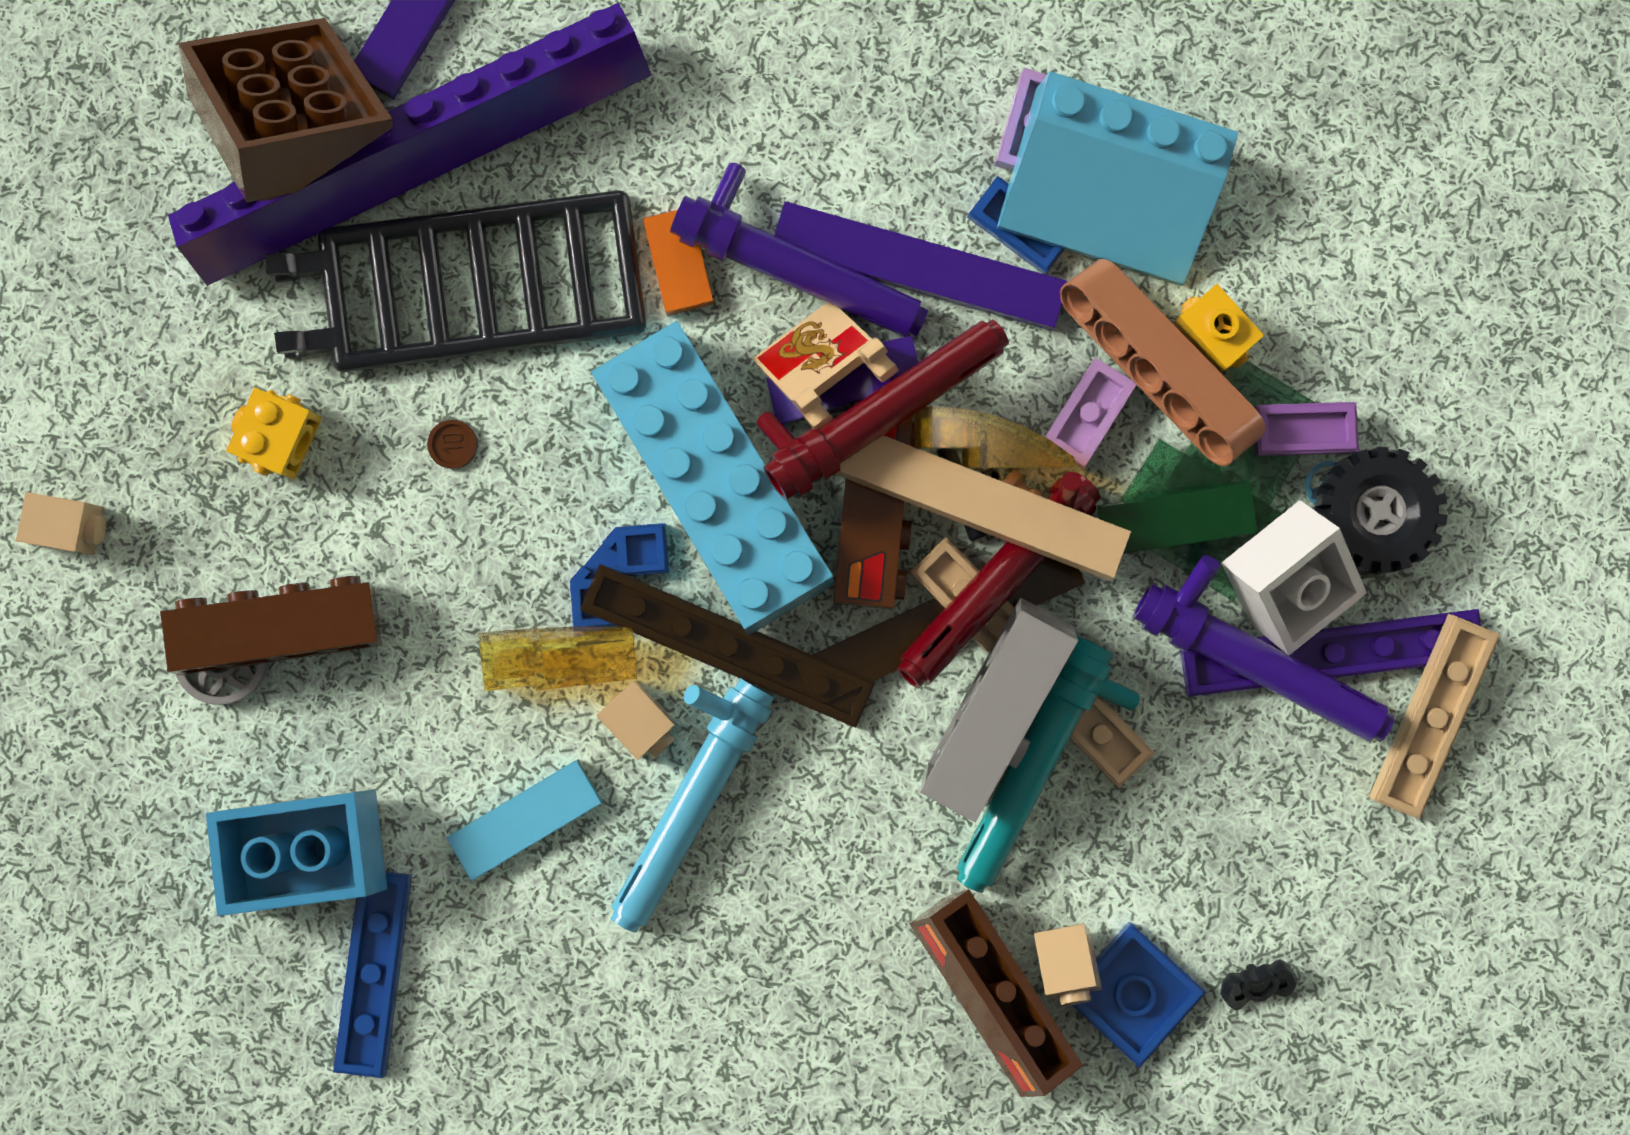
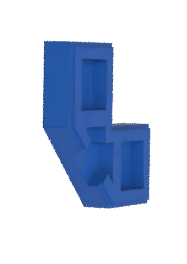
(628, 550)

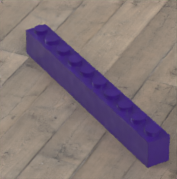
(426, 141)

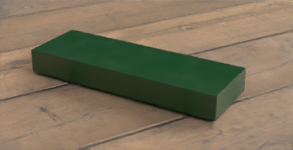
(1184, 516)

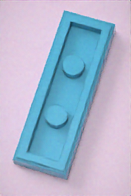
(524, 819)

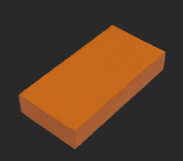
(677, 267)

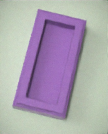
(1308, 429)

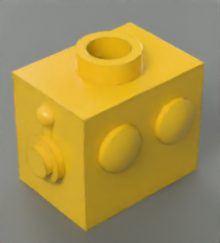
(1199, 328)
(273, 433)

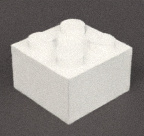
(1294, 577)

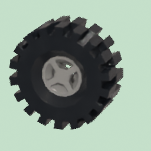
(1399, 503)

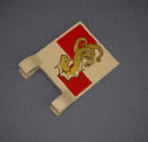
(818, 356)

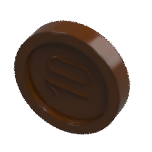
(452, 444)

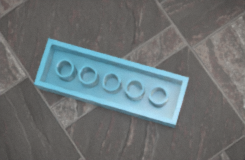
(713, 478)

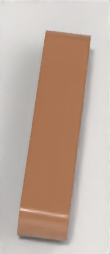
(1162, 362)

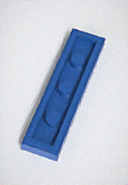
(372, 979)

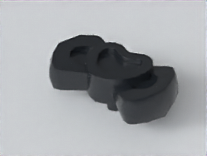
(1258, 983)

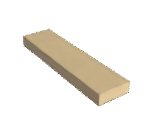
(1434, 716)

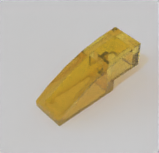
(986, 440)
(556, 657)

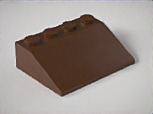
(281, 104)

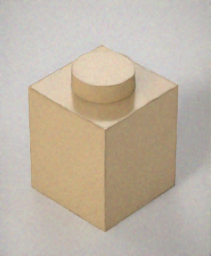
(61, 523)
(639, 722)
(1068, 964)

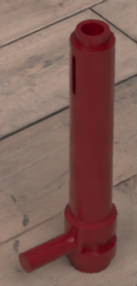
(822, 451)
(986, 593)

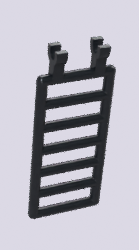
(426, 227)

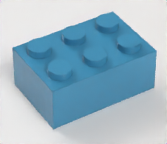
(296, 852)

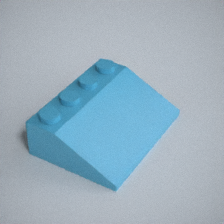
(1116, 178)

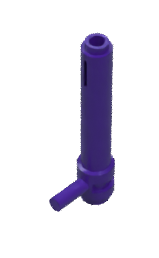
(727, 236)
(1193, 627)

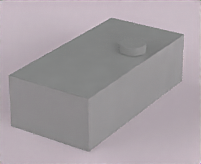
(998, 710)

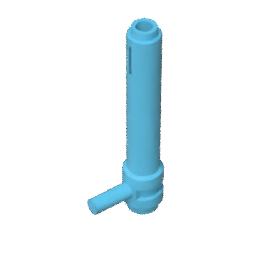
(729, 736)

